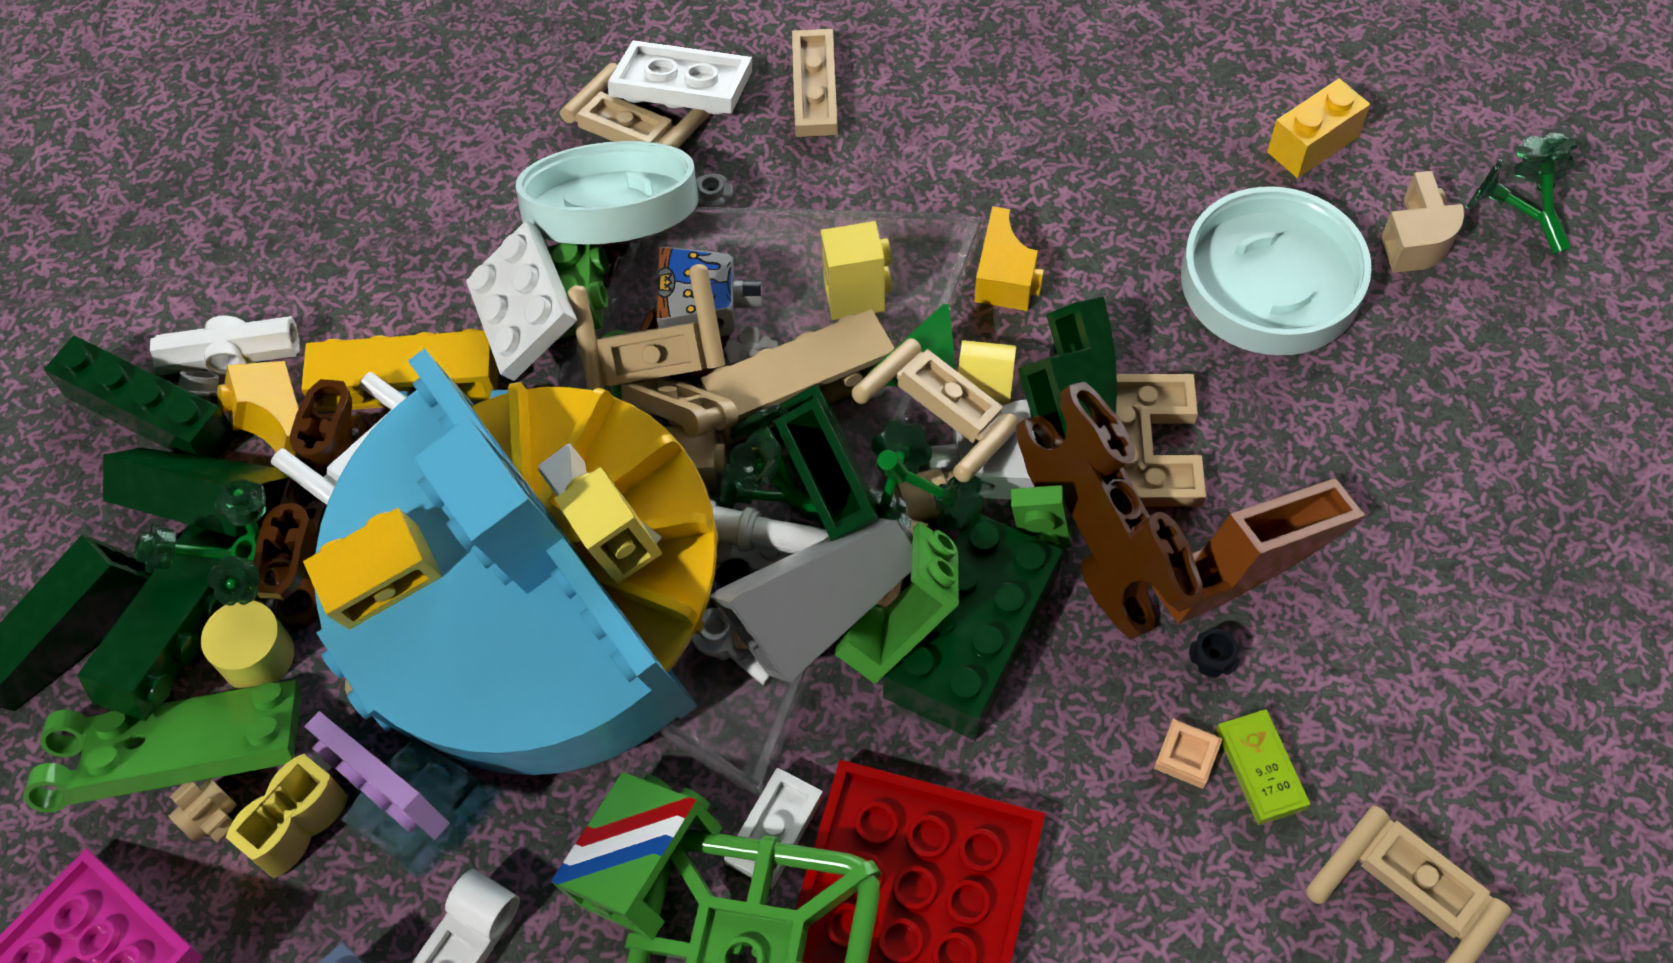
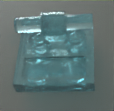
(443, 784)

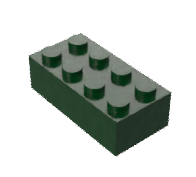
(969, 654)

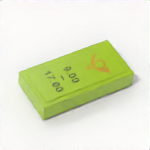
(1262, 767)

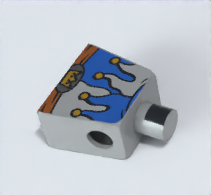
(675, 290)

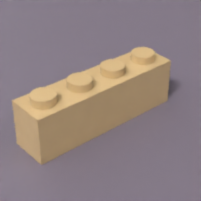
(829, 357)

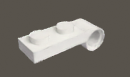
(474, 921)

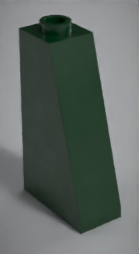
(183, 485)
(65, 616)

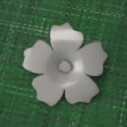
(747, 345)

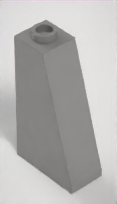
(815, 595)

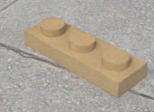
(814, 83)

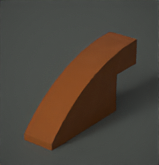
(1268, 541)

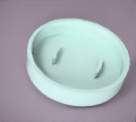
(608, 192)
(1275, 270)

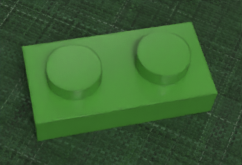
(1042, 514)

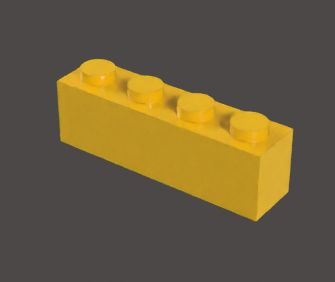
(461, 355)

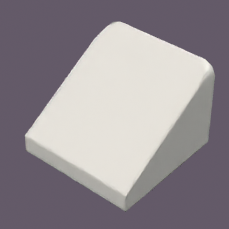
(562, 468)

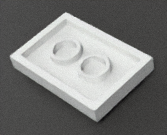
(680, 77)
(520, 301)

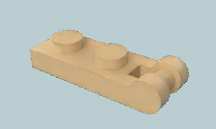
(681, 404)

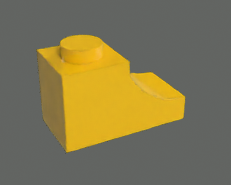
(1006, 267)
(260, 401)

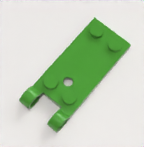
(174, 746)

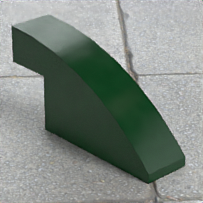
(1083, 355)
(826, 463)

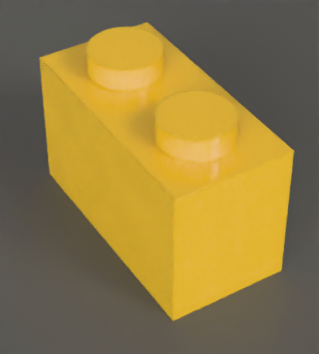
(1318, 128)
(372, 568)

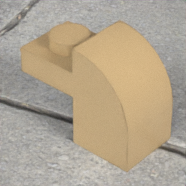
(1425, 230)

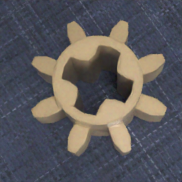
(202, 810)

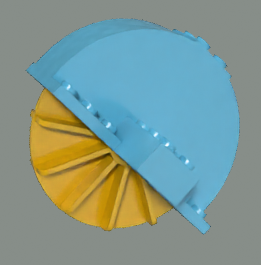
(526, 640)

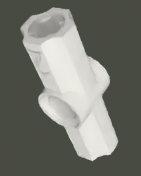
(224, 343)

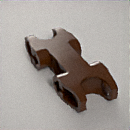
(293, 527)
(1124, 540)

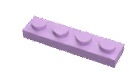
(374, 778)

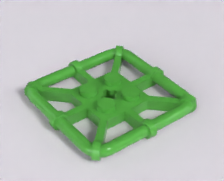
(774, 933)

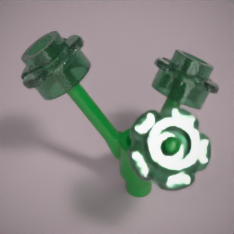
(236, 575)

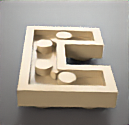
(1160, 400)

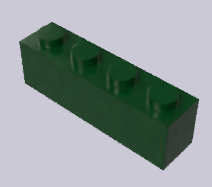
(139, 400)
(156, 633)

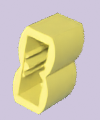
(280, 824)

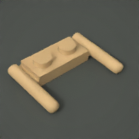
(625, 121)
(652, 351)
(948, 397)
(1420, 878)

